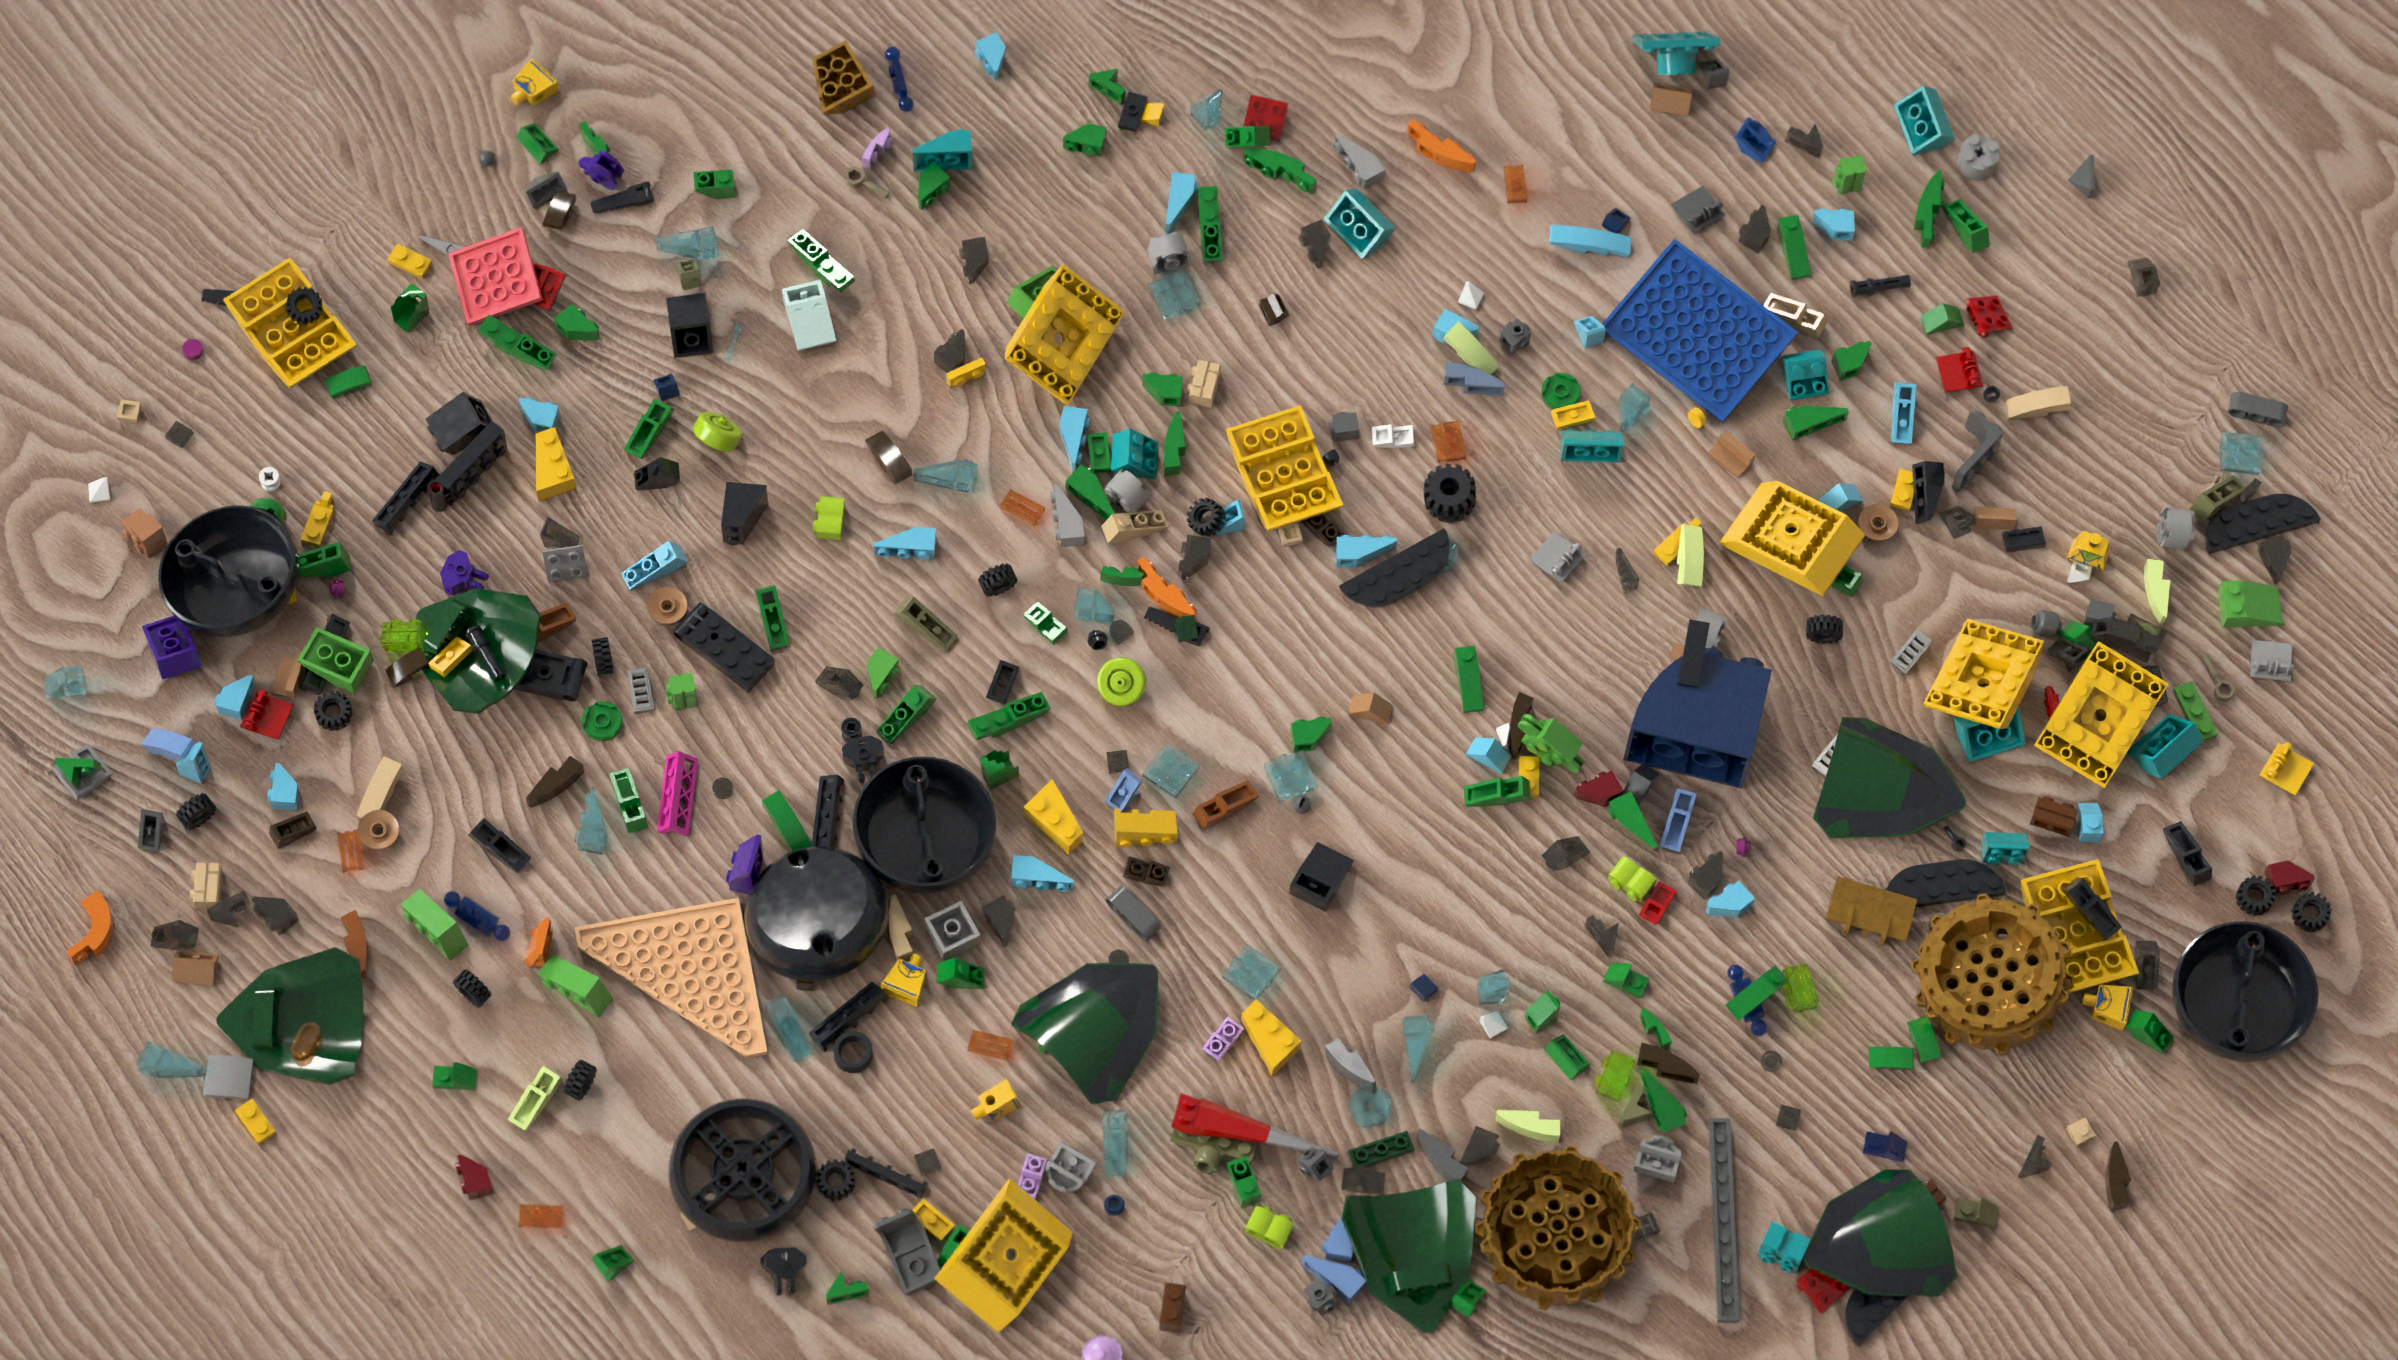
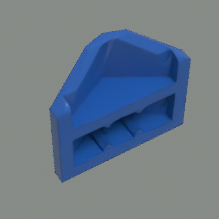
(1754, 140)

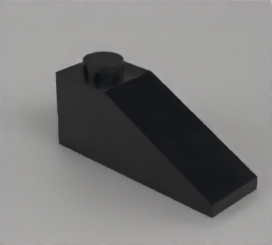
(1927, 485)

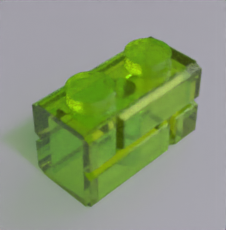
(403, 635)
(1800, 989)
(1615, 1075)

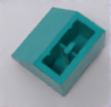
(1805, 374)
(1134, 454)
(2004, 848)

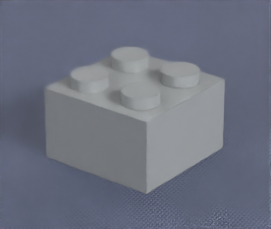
(952, 931)

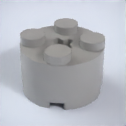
(1978, 157)
(1168, 254)
(1127, 492)
(2175, 528)
(1717, 623)

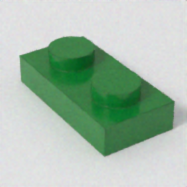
(1099, 452)

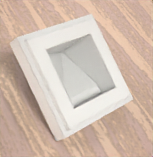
(1470, 296)
(99, 490)
(2079, 572)
(1504, 736)
(1493, 1024)

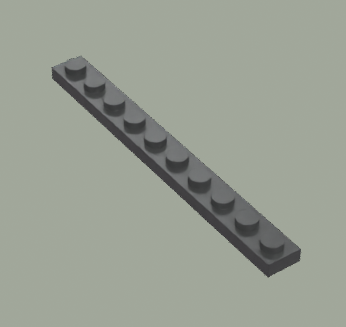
(1723, 1220)

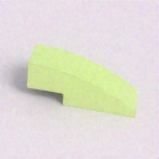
(1470, 349)
(1690, 556)
(2156, 589)
(535, 1098)
(1529, 1125)

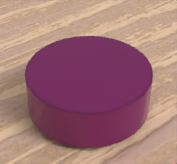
(192, 349)

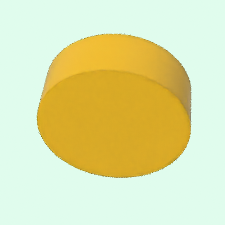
(1697, 417)

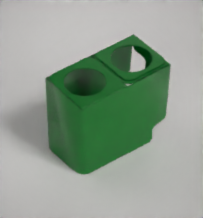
(407, 310)
(997, 768)

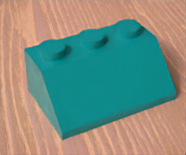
(1924, 121)
(1359, 223)
(1591, 446)
(1984, 740)
(2166, 745)

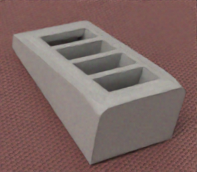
(1919, 642)
(640, 677)

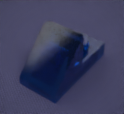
(1885, 1146)

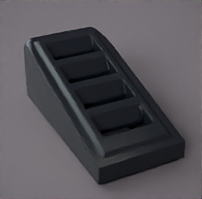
(1007, 666)

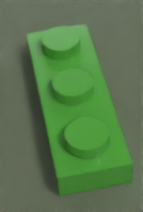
(2195, 710)

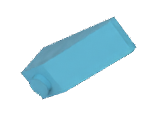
(1180, 198)
(1903, 412)
(194, 764)

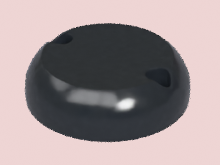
(229, 571)
(924, 826)
(816, 913)
(2245, 993)

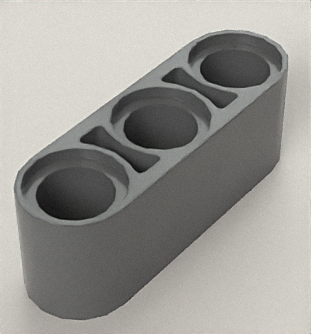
(2258, 409)
(1133, 913)

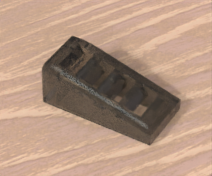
(1627, 575)

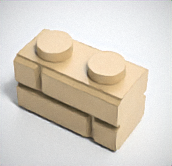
(1204, 384)
(207, 885)

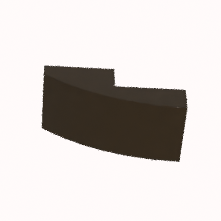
(558, 210)
(1323, 529)
(406, 666)
(1144, 872)

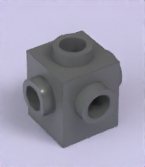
(1515, 336)
(1315, 1163)
(1321, 1297)

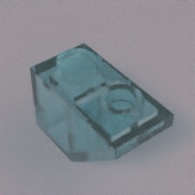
(1631, 405)
(1092, 606)
(65, 682)
(1493, 988)

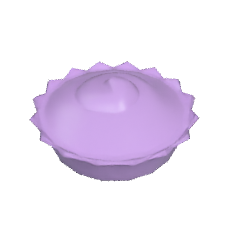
(1102, 1349)

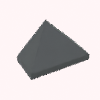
(2084, 177)
(544, 188)

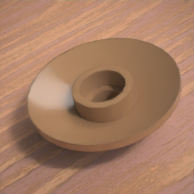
(1881, 515)
(667, 597)
(378, 820)

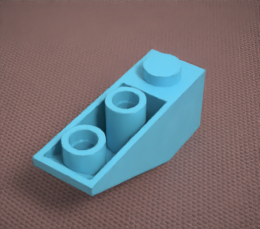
(1072, 429)
(914, 542)
(1360, 550)
(655, 565)
(1032, 872)

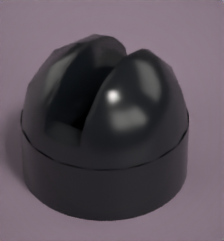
(1990, 390)
(1330, 457)

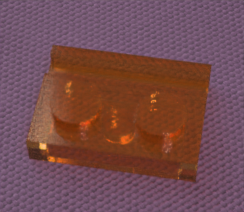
(1448, 441)

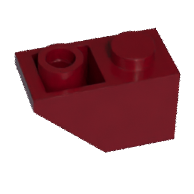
(1599, 790)
(2288, 877)
(475, 1178)

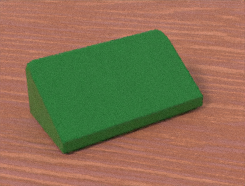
(536, 142)
(1566, 1056)

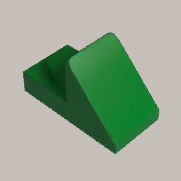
(1104, 83)
(74, 767)
(1623, 978)
(455, 1077)
(612, 1261)
(840, 1292)
(1468, 1298)

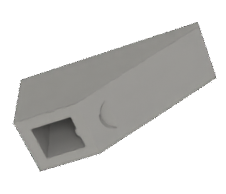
(1363, 163)
(1070, 523)

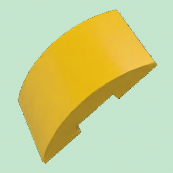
(287, 347)
(1282, 468)
(2092, 957)

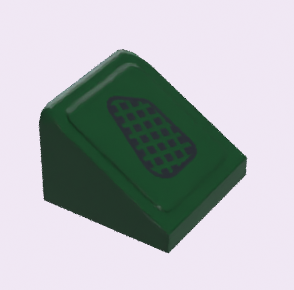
(1186, 628)

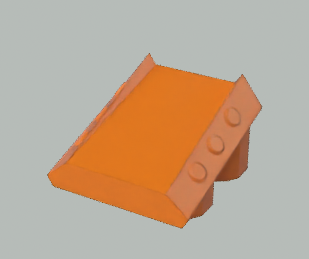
(539, 944)

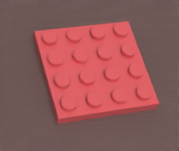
(495, 276)

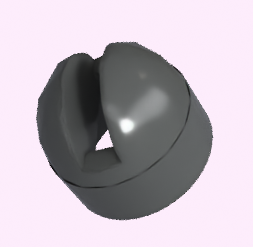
(486, 157)
(1306, 807)

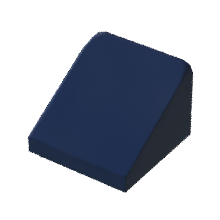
(1615, 221)
(666, 387)
(1423, 987)

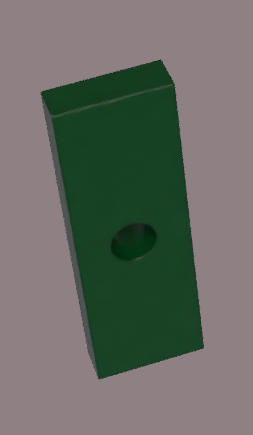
(1393, 1145)

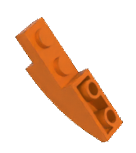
(1444, 153)
(1167, 597)

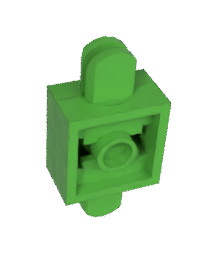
(1551, 742)

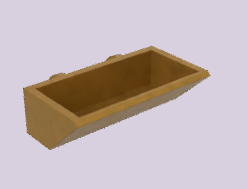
(1871, 910)

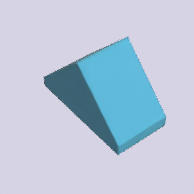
(1590, 331)
(1842, 497)
(1234, 518)
(1490, 753)

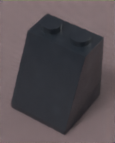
(689, 325)
(458, 423)
(742, 510)

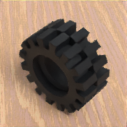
(308, 294)
(1212, 524)
(997, 579)
(1824, 629)
(602, 656)
(333, 699)
(196, 811)
(2262, 886)
(2319, 903)
(472, 988)
(580, 1080)
(835, 1192)

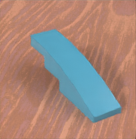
(1588, 239)

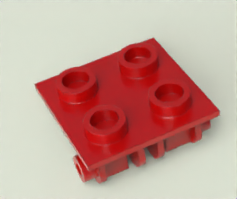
(1266, 112)
(1987, 315)
(1959, 371)
(266, 715)
(1821, 1289)

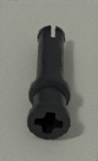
(1869, 285)
(482, 646)

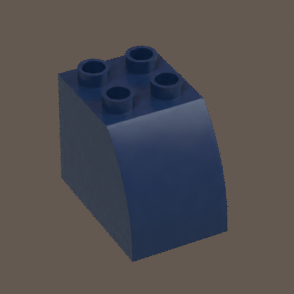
(1702, 729)

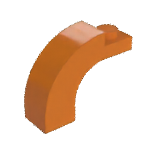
(100, 931)

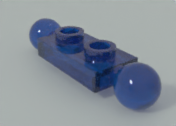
(905, 103)
(477, 916)
(1735, 973)

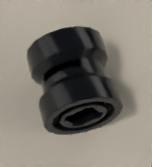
(848, 732)

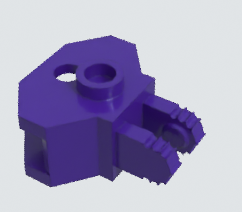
(602, 169)
(459, 574)

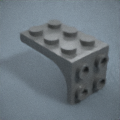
(1989, 437)
(909, 1249)

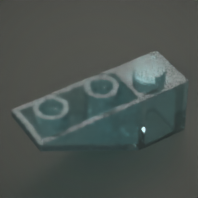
(1208, 109)
(593, 832)
(787, 1027)

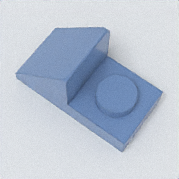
(1124, 790)

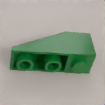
(906, 713)

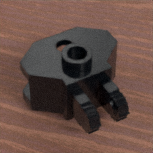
(863, 756)
(783, 1268)

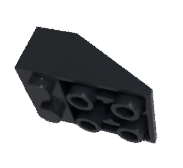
(1320, 876)

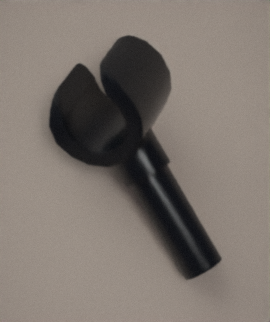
(1954, 839)

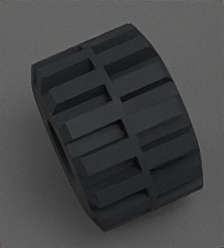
(1449, 493)

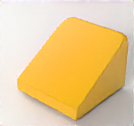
(1152, 113)

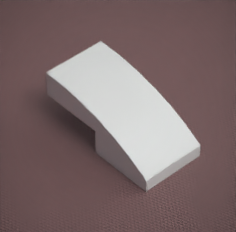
(1390, 437)

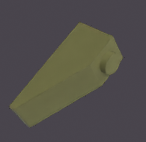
(2217, 498)
(925, 623)

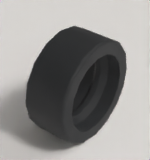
(849, 1037)

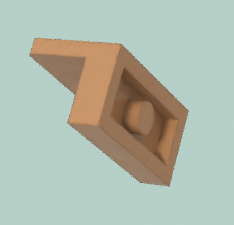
(1671, 99)
(1732, 454)
(1995, 518)
(288, 678)
(194, 967)

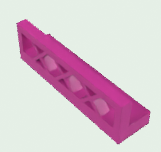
(672, 792)

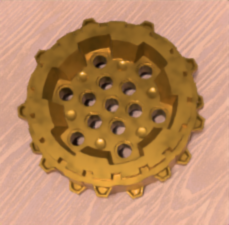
(1977, 928)
(1540, 1273)

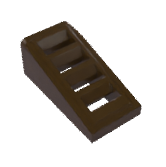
(294, 835)

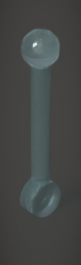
(737, 328)

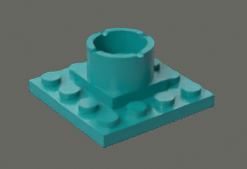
(1676, 50)

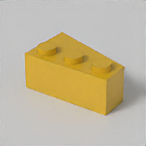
(552, 466)
(1054, 818)
(1144, 829)
(1270, 1036)

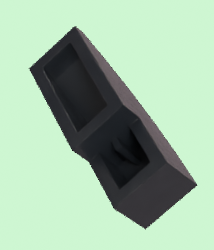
(1693, 653)
(499, 845)
(2188, 853)
(2092, 908)

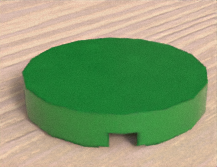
(1560, 390)
(602, 721)

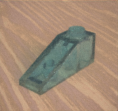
(693, 244)
(952, 475)
(1417, 1037)
(166, 1064)
(1115, 1142)

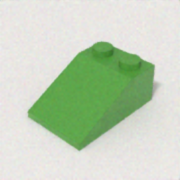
(1026, 292)
(2249, 604)
(336, 659)

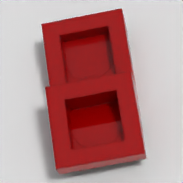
(1657, 903)

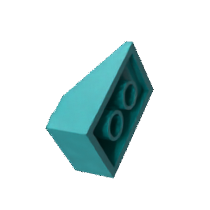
(948, 151)

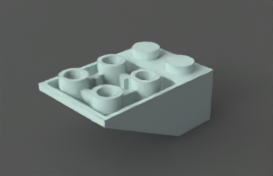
(808, 315)

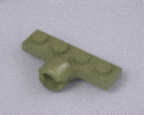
(1213, 1149)

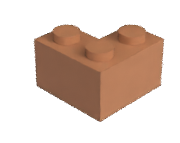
(145, 532)

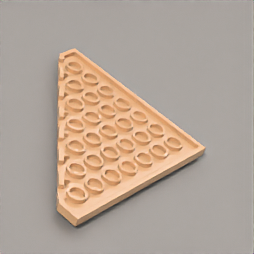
(689, 962)

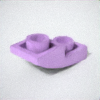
(877, 146)
(1223, 1038)
(1032, 1174)

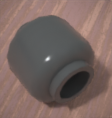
(2046, 623)

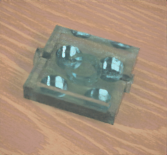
(1174, 294)
(2241, 453)
(1170, 770)
(1290, 776)
(1251, 972)

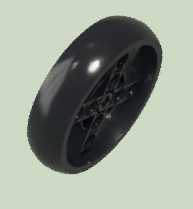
(704, 1127)

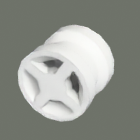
(269, 484)

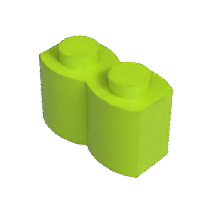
(830, 517)
(1631, 879)
(1269, 1227)

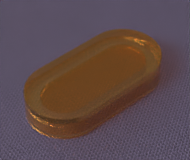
(305, 1041)

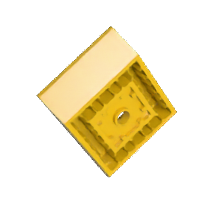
(1083, 321)
(1809, 555)
(1988, 657)
(2108, 684)
(979, 1267)

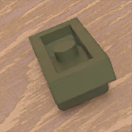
(689, 274)
(1634, 1112)
(1974, 1212)

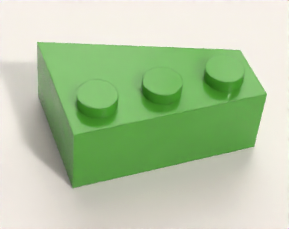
(434, 924)
(575, 984)

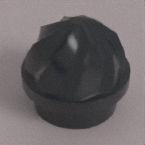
(1097, 639)

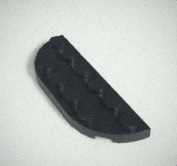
(2258, 520)
(1400, 573)
(1946, 882)
(1867, 1312)

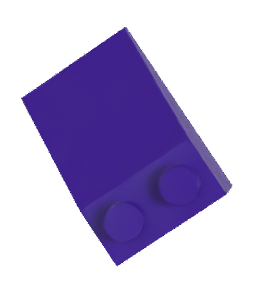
(171, 647)
(746, 865)

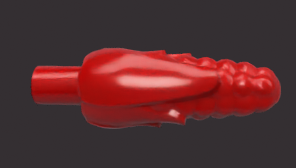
(2051, 700)

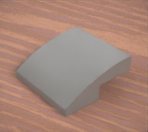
(88, 782)
(227, 1077)

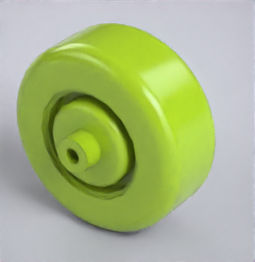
(717, 431)
(1122, 681)

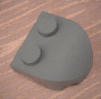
(1658, 1158)
(1069, 1168)

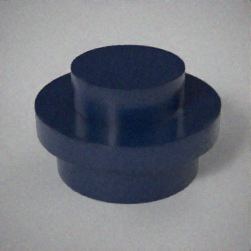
(1114, 1205)

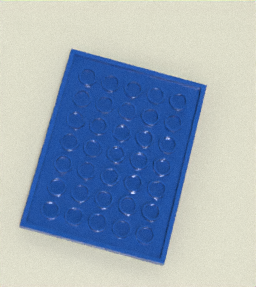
(1698, 330)

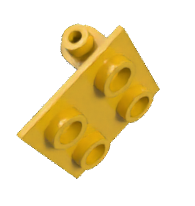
(2286, 768)

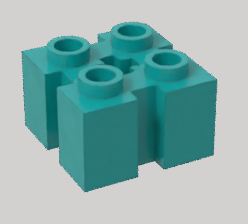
(1783, 1248)

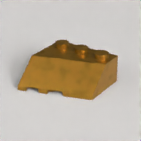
(841, 80)

